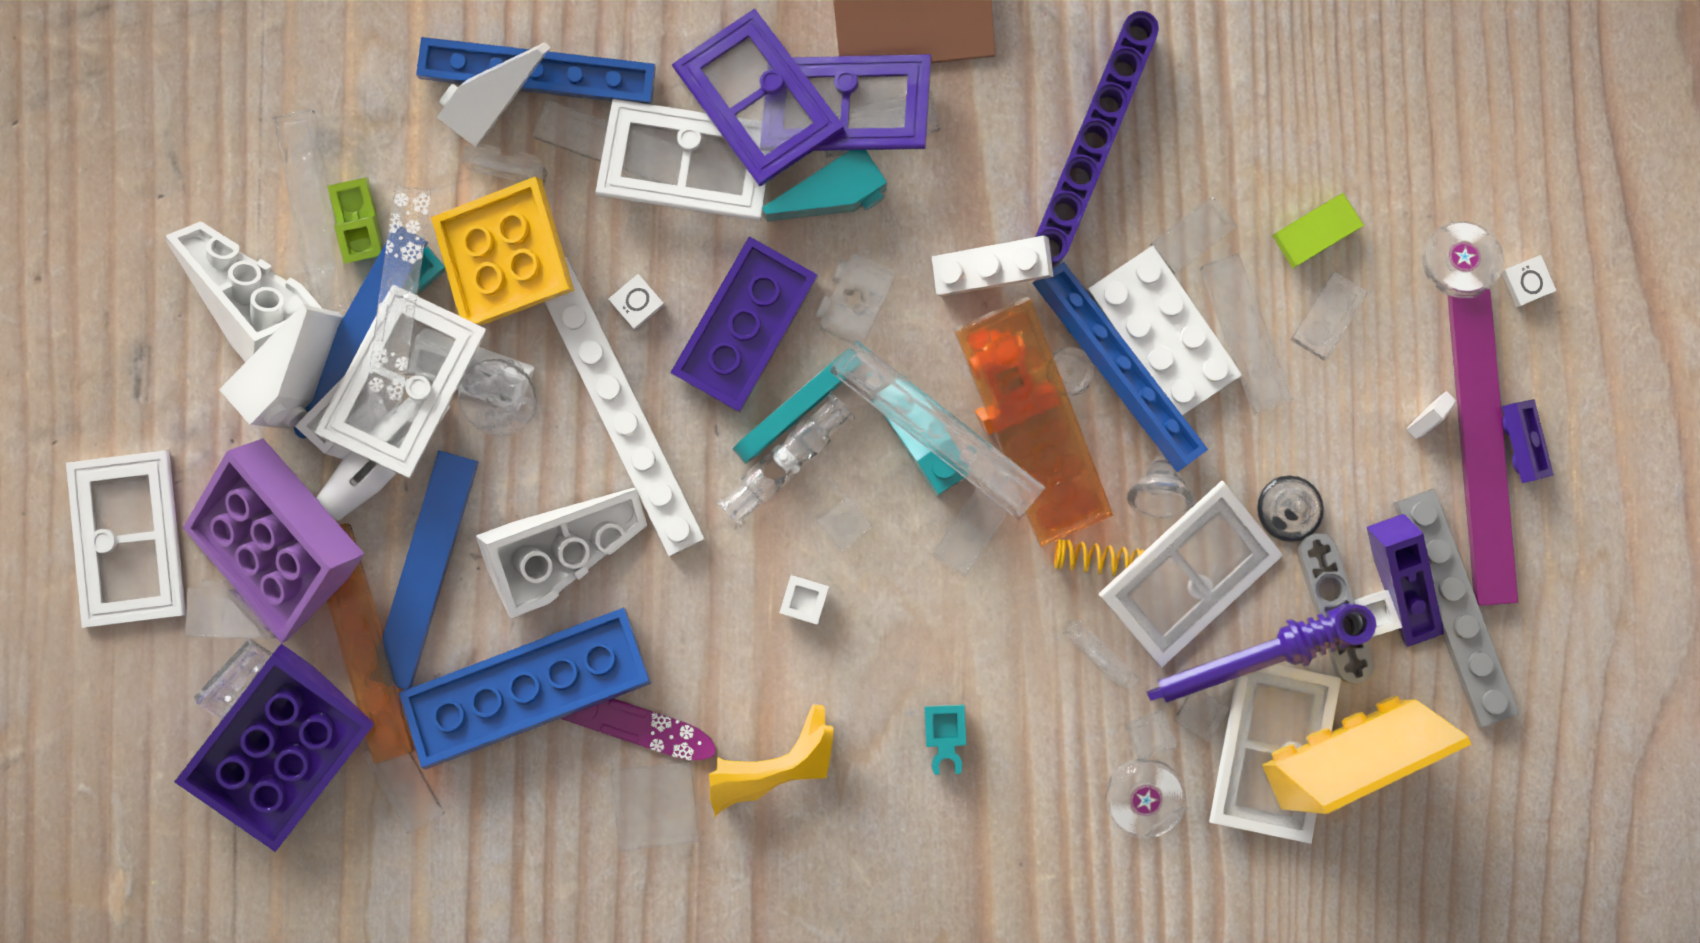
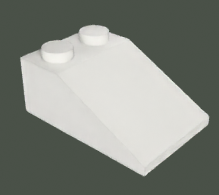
(285, 370)

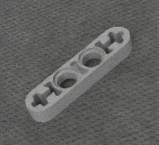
(1345, 596)

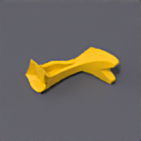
(751, 780)

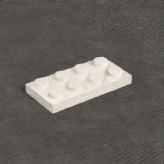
(1165, 330)

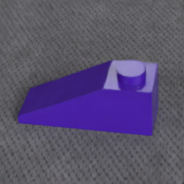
(1407, 575)

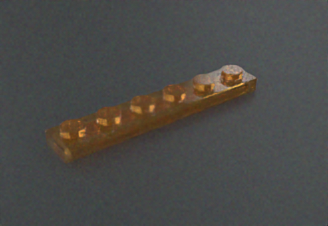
(369, 665)

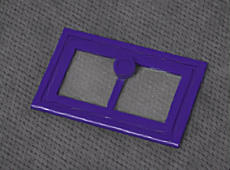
(757, 97)
(875, 98)

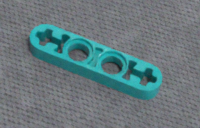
(787, 415)

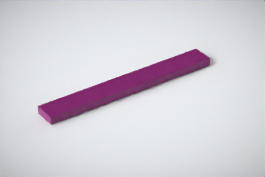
(1482, 449)

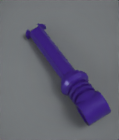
(1294, 643)

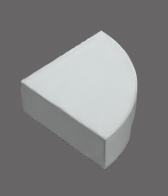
(1432, 415)

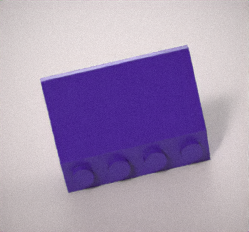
(276, 748)

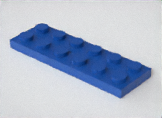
(524, 688)

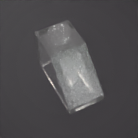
(222, 613)

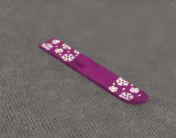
(646, 729)

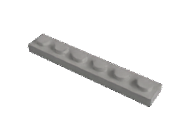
(1460, 615)

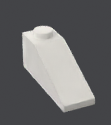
(483, 98)

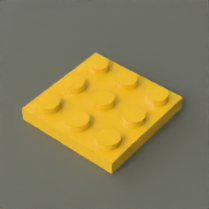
(502, 253)

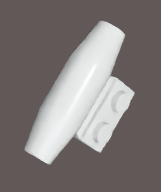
(355, 477)

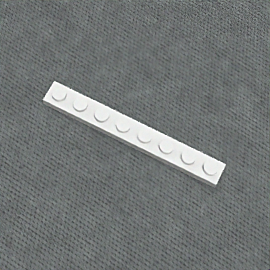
(624, 419)

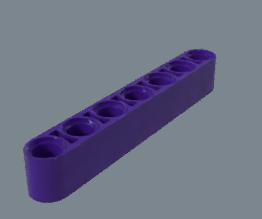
(1104, 124)

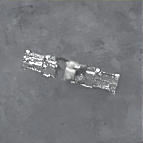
(801, 445)

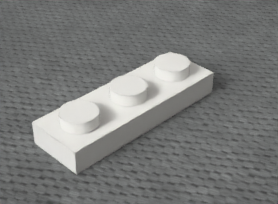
(992, 266)

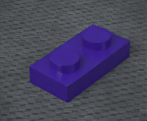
(1527, 440)

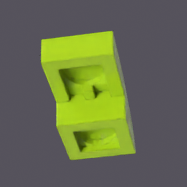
(356, 220)
(1317, 230)

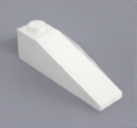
(237, 290)
(550, 550)

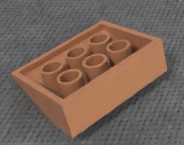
(915, 27)

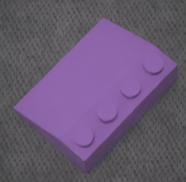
(271, 538)

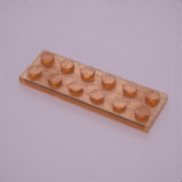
(1034, 417)

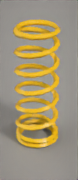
(1060, 552)

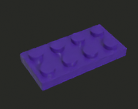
(744, 324)

